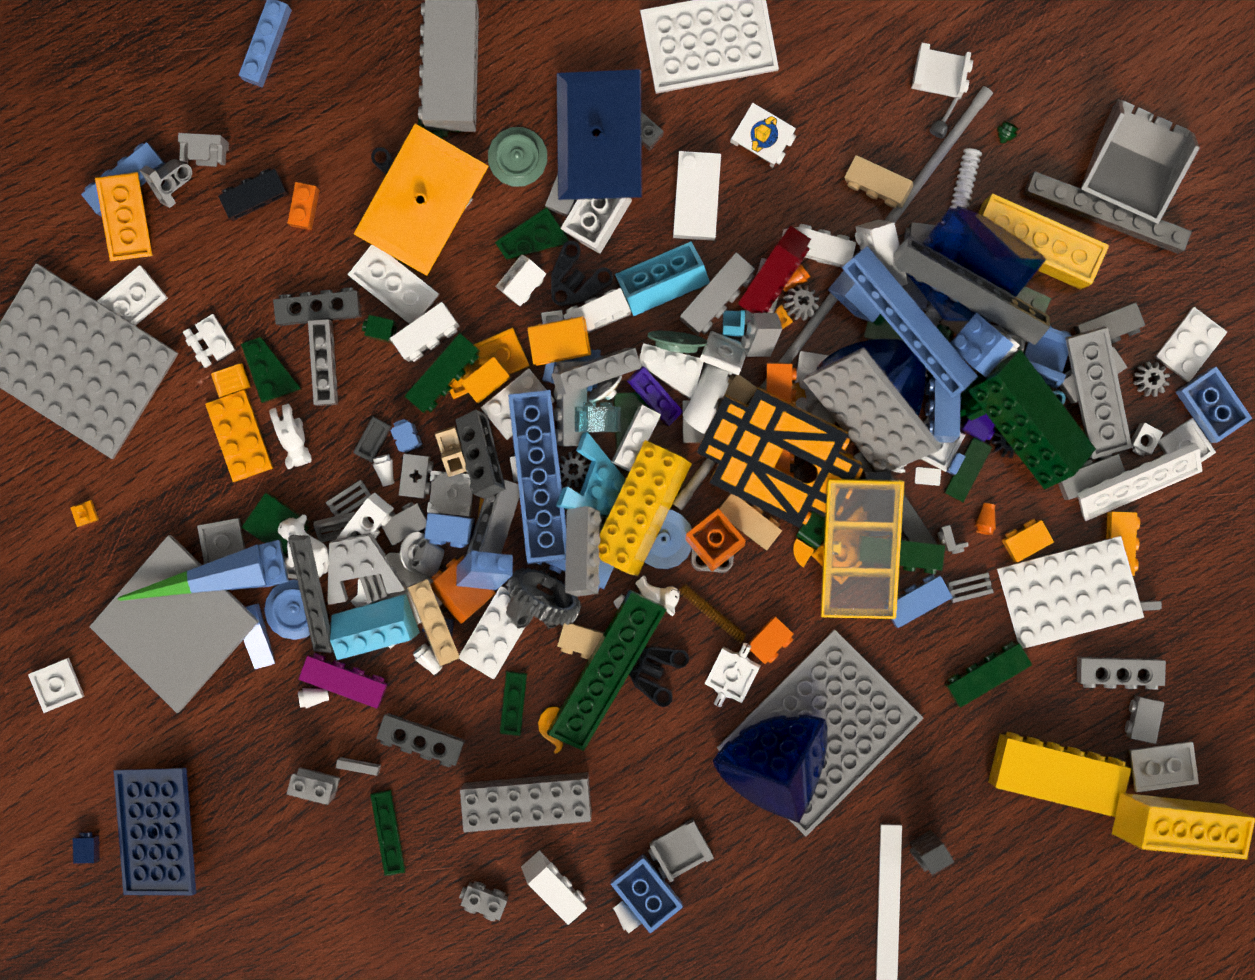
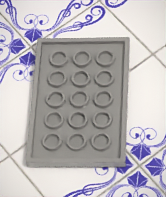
(872, 412)

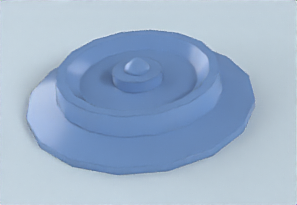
(670, 544)
(286, 611)

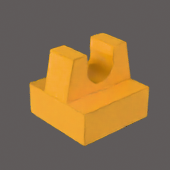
(84, 513)

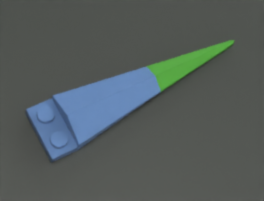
(248, 568)

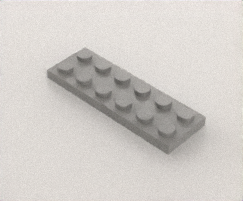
(1098, 391)

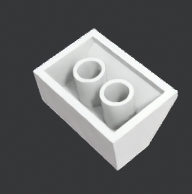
(595, 221)

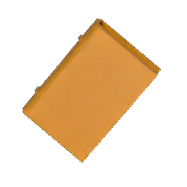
(559, 340)

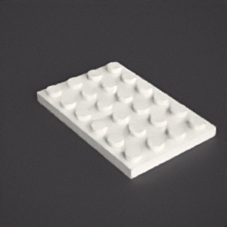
(708, 42)
(1070, 592)

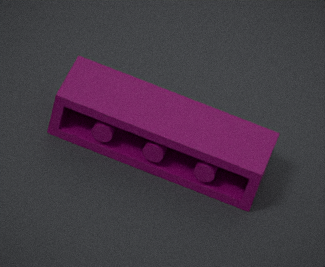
(343, 681)

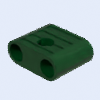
(813, 531)

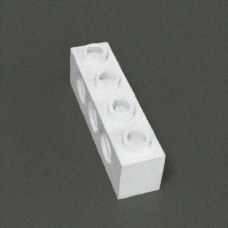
(376, 509)

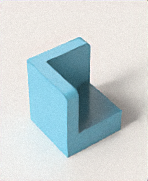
(733, 323)

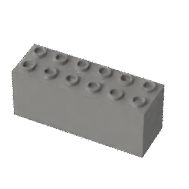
(449, 65)
(526, 802)

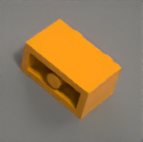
(485, 379)
(1027, 540)

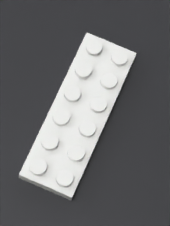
(1140, 481)

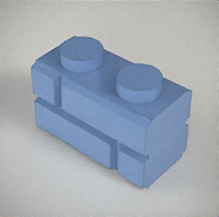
(406, 436)

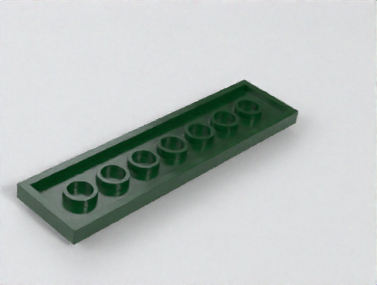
(606, 670)

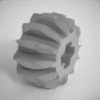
(804, 310)
(1150, 371)
(566, 469)

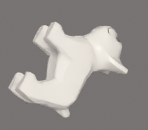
(291, 437)
(296, 527)
(665, 596)

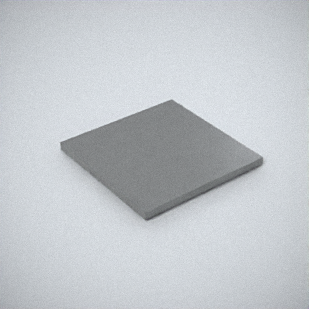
(173, 638)

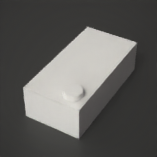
(697, 195)

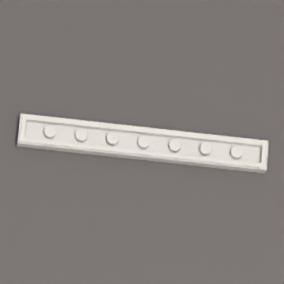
(888, 901)

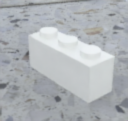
(637, 432)

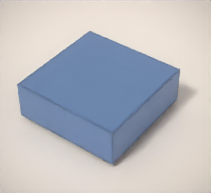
(955, 464)

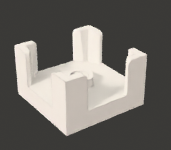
(450, 494)

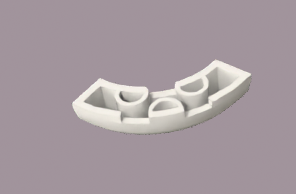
(704, 400)

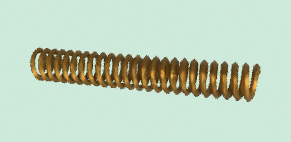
(698, 600)

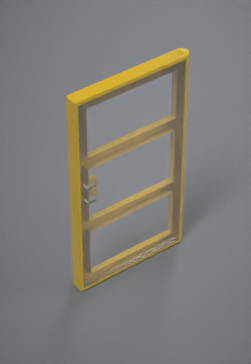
(862, 548)

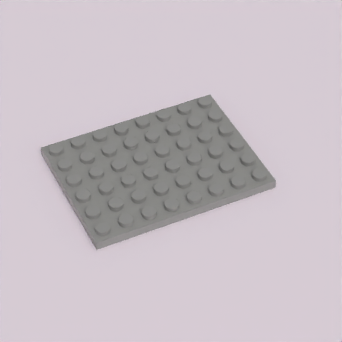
(78, 361)
(861, 715)

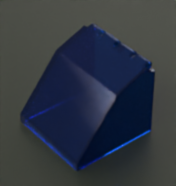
(984, 250)

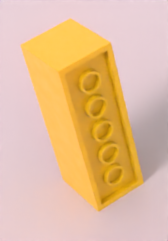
(1068, 253)
(641, 507)
(1059, 774)
(1183, 826)

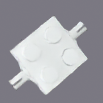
(732, 674)

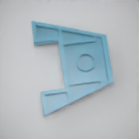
(601, 482)

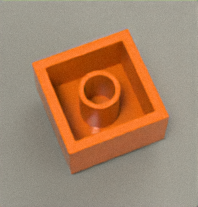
(715, 540)

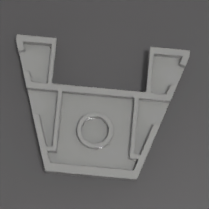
(358, 558)

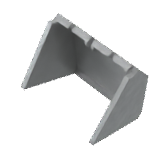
(1139, 161)

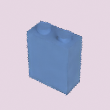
(484, 570)

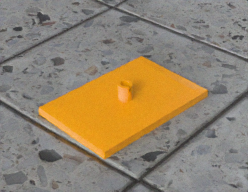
(426, 169)

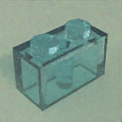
(597, 418)

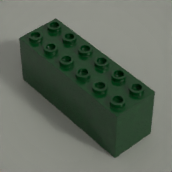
(1033, 420)

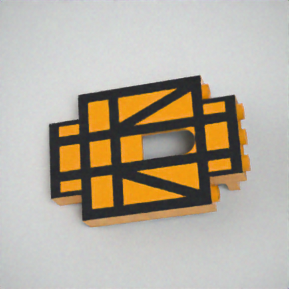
(750, 441)

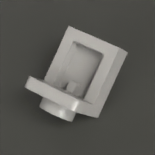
(946, 537)

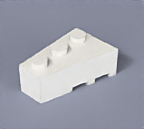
(827, 248)
(602, 310)
(673, 368)
(553, 887)

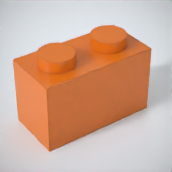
(303, 206)
(770, 640)

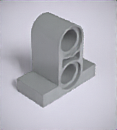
(172, 180)

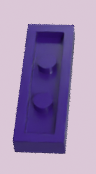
(655, 395)

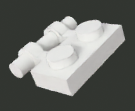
(215, 338)

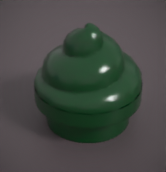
(1006, 131)

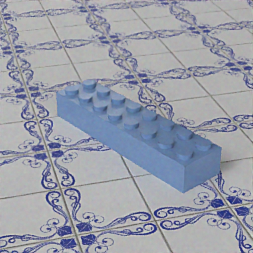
(538, 476)

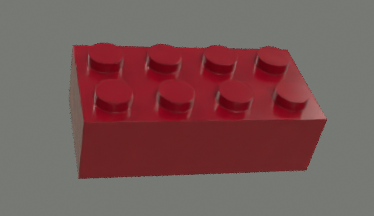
(776, 271)

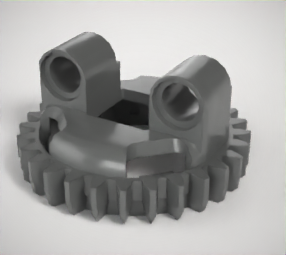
(552, 609)

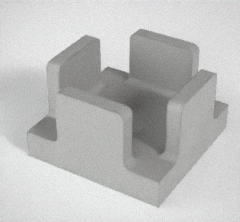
(203, 148)

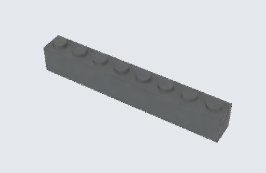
(1105, 213)
(971, 290)

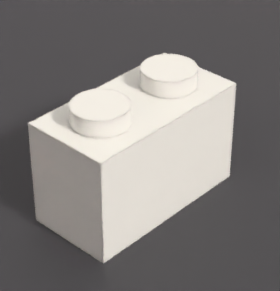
(521, 280)

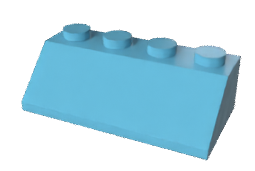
(662, 278)
(372, 627)

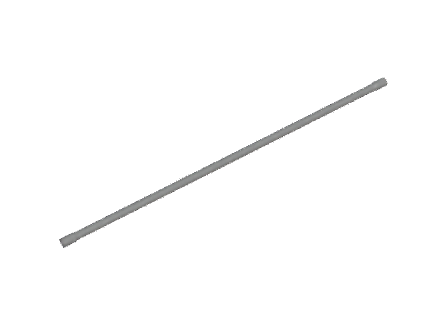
(977, 104)

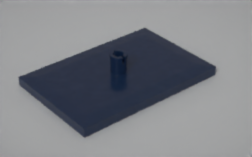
(607, 163)
(154, 831)

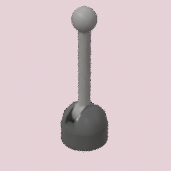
(940, 128)

